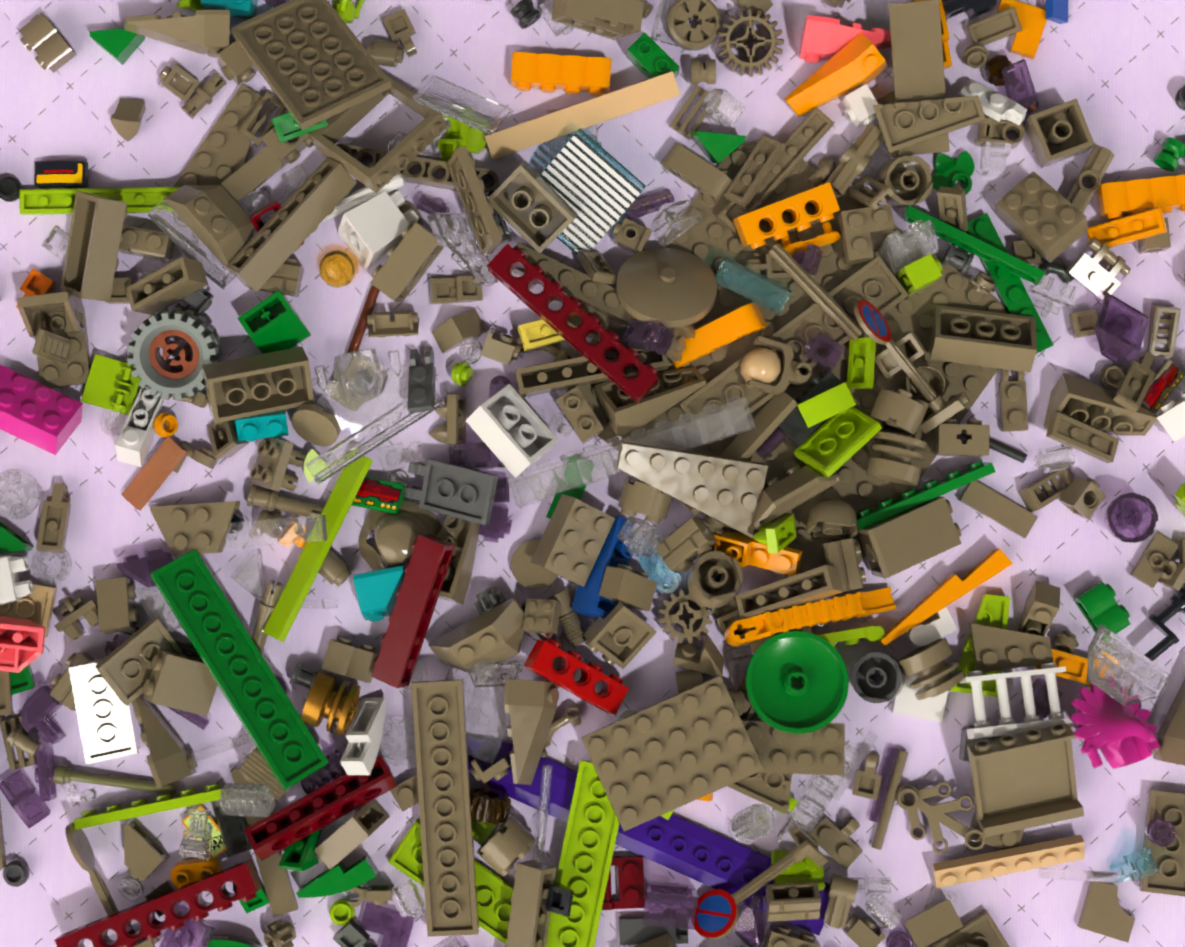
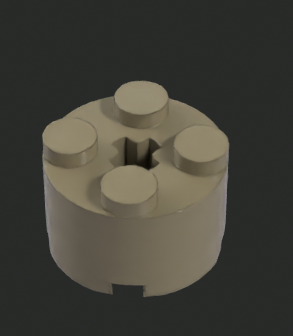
(917, 180)
(899, 411)
(644, 499)
(720, 567)
(506, 845)

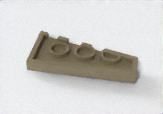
(919, 121)

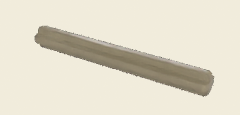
(815, 291)

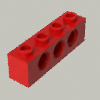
(541, 662)

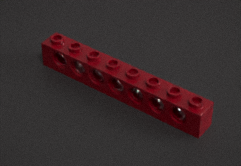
(511, 258)
(241, 874)

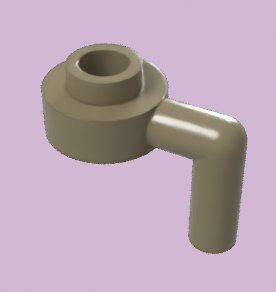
(203, 456)

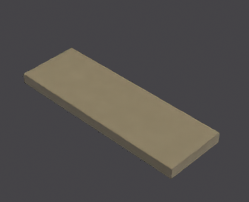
(918, 61)

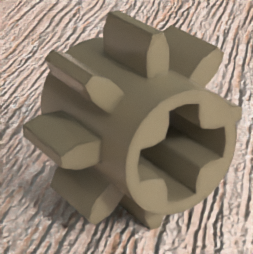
(280, 934)

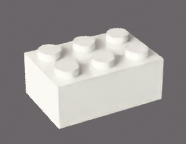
(511, 430)

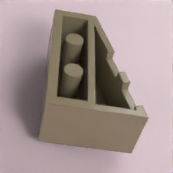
(601, 17)

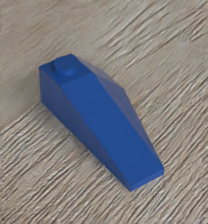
(612, 553)

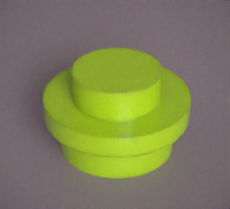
(462, 373)
(341, 912)

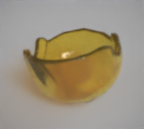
(338, 268)

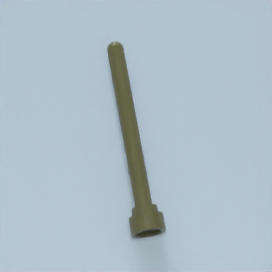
(64, 775)

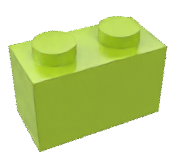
(920, 274)

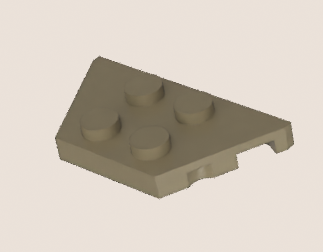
(195, 526)

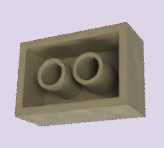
(532, 207)
(1041, 216)
(406, 262)
(573, 540)

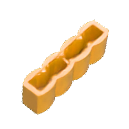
(561, 72)
(1141, 196)

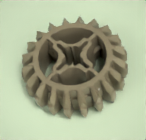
(739, 42)

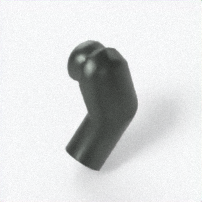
(1056, 267)

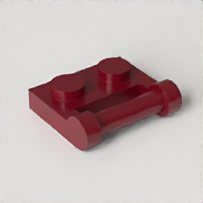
(630, 884)

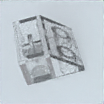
(913, 244)

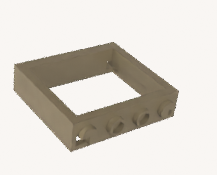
(395, 160)

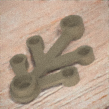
(936, 814)

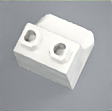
(375, 226)
(10, 587)

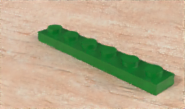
(1008, 286)
(931, 490)

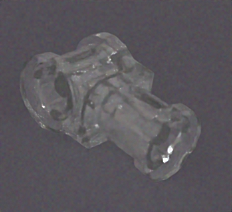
(197, 839)

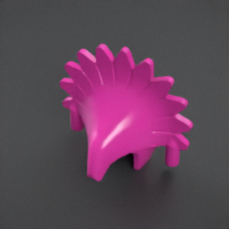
(1112, 728)

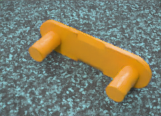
(825, 239)

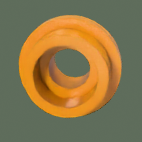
(171, 424)

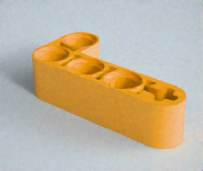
(721, 332)

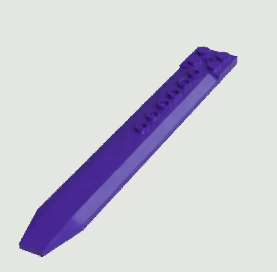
(669, 842)

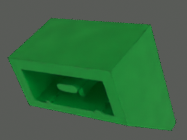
(274, 324)

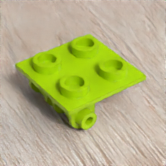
(111, 385)

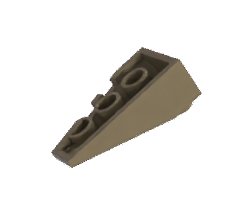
(1096, 408)
(169, 755)

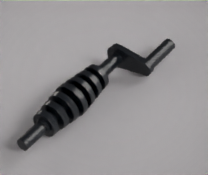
(1176, 606)

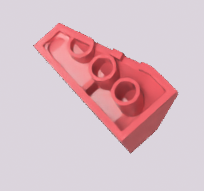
(826, 37)

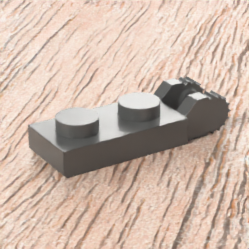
(421, 382)

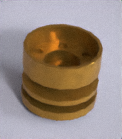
(331, 704)

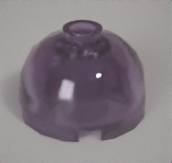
(1140, 515)

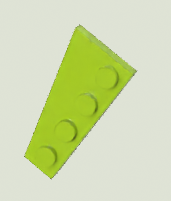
(994, 613)

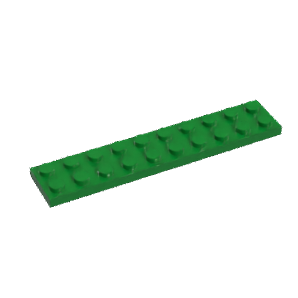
(239, 669)

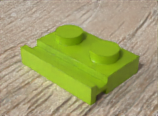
(799, 872)

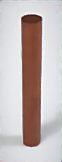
(362, 322)

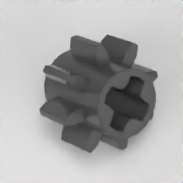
(488, 600)

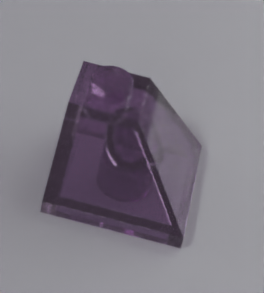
(1119, 330)

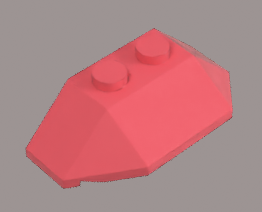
(19, 643)

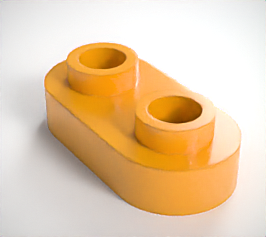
(193, 870)

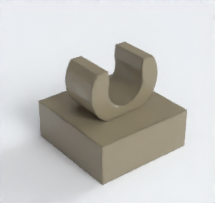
(1173, 574)

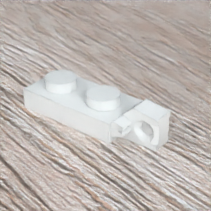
(995, 104)

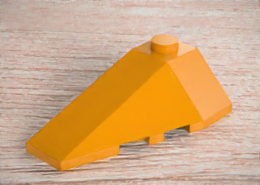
(846, 71)

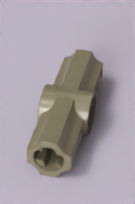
(855, 159)
(1093, 170)

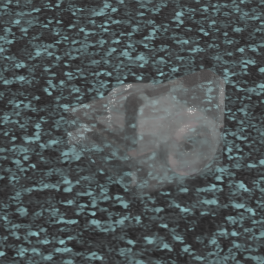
(738, 662)

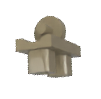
(70, 623)

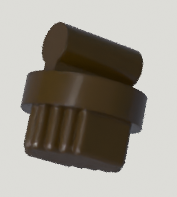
(993, 69)

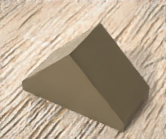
(458, 329)
(224, 439)

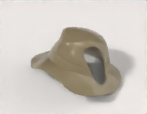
(395, 534)

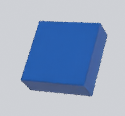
(1057, 11)

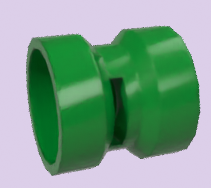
(1170, 154)

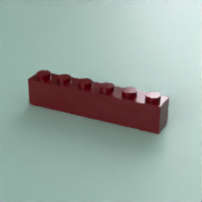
(413, 610)

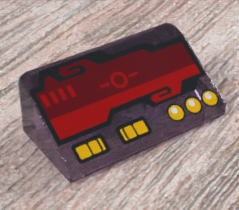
(648, 203)

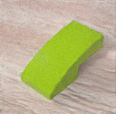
(453, 139)
(827, 404)

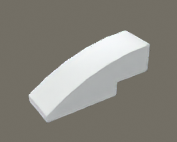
(364, 737)

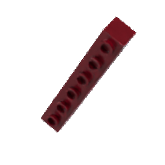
(318, 809)

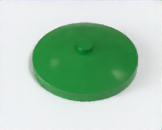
(797, 682)

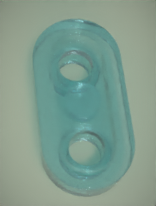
(657, 573)

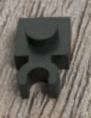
(352, 936)

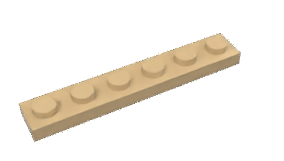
(1009, 861)

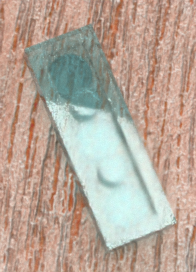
(752, 285)

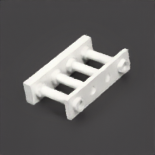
(1007, 725)

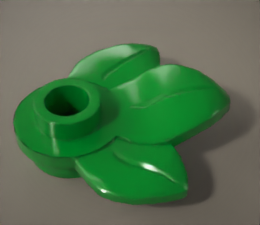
(951, 171)

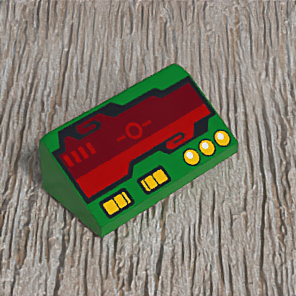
(380, 495)

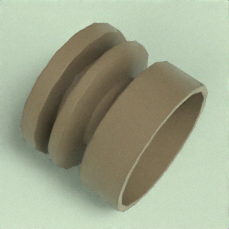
(896, 458)
(931, 669)

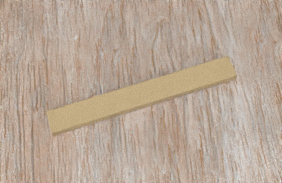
(582, 115)

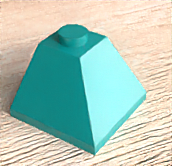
(378, 591)

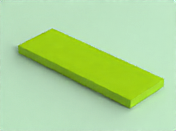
(492, 891)

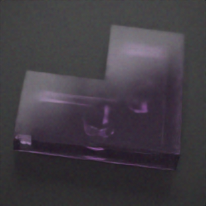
(388, 923)

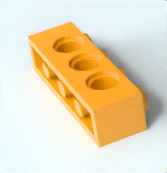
(822, 199)

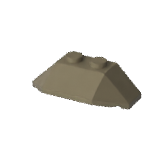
(213, 218)
(791, 491)
(486, 638)

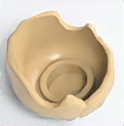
(761, 366)

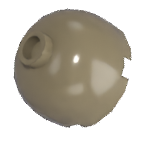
(832, 519)

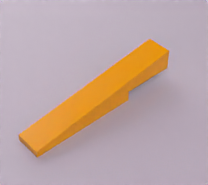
(948, 592)

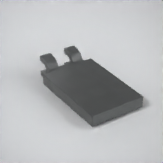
(454, 490)

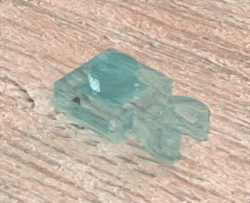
(1138, 866)

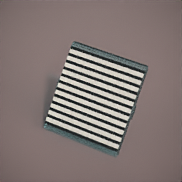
(593, 187)

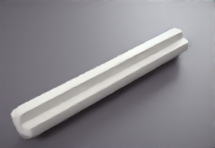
(362, 195)

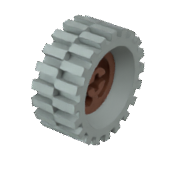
(154, 334)

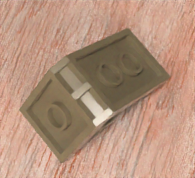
(64, 316)

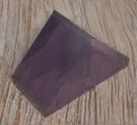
(750, 922)

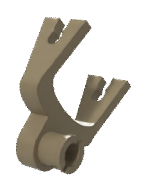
(789, 371)

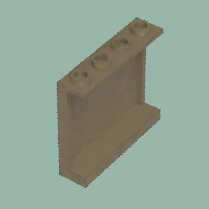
(1024, 780)

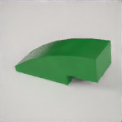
(339, 879)

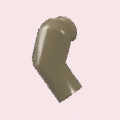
(826, 168)

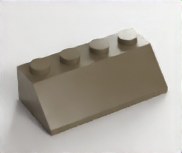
(983, 338)

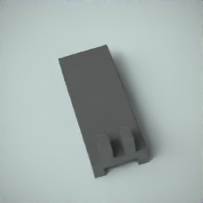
(635, 933)

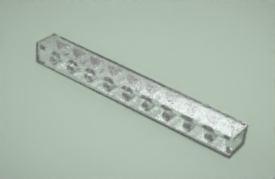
(600, 462)

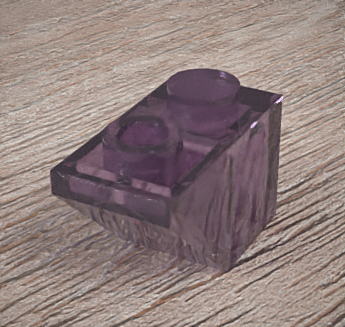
(141, 568)

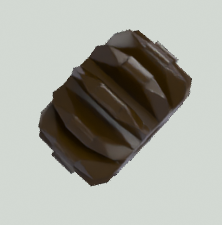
(490, 805)

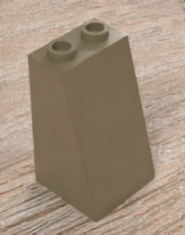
(909, 537)

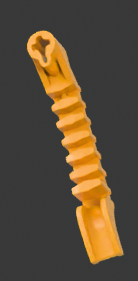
(837, 608)

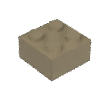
(541, 616)

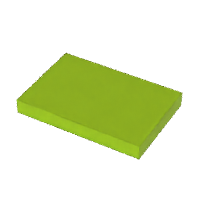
(837, 440)

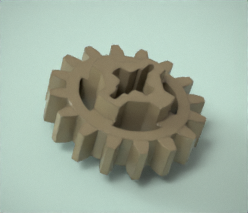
(674, 618)

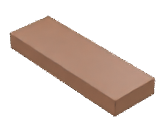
(154, 473)

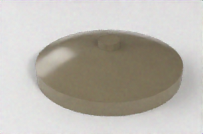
(666, 287)

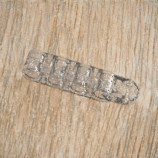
(814, 801)

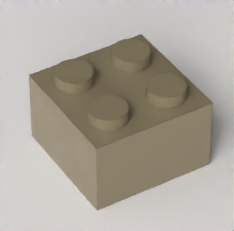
(1059, 133)

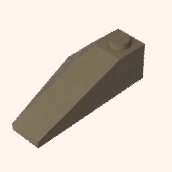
(201, 33)
(626, 415)
(458, 576)
(531, 716)
(1172, 732)

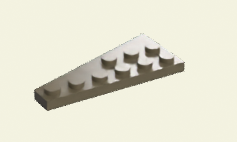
(224, 146)

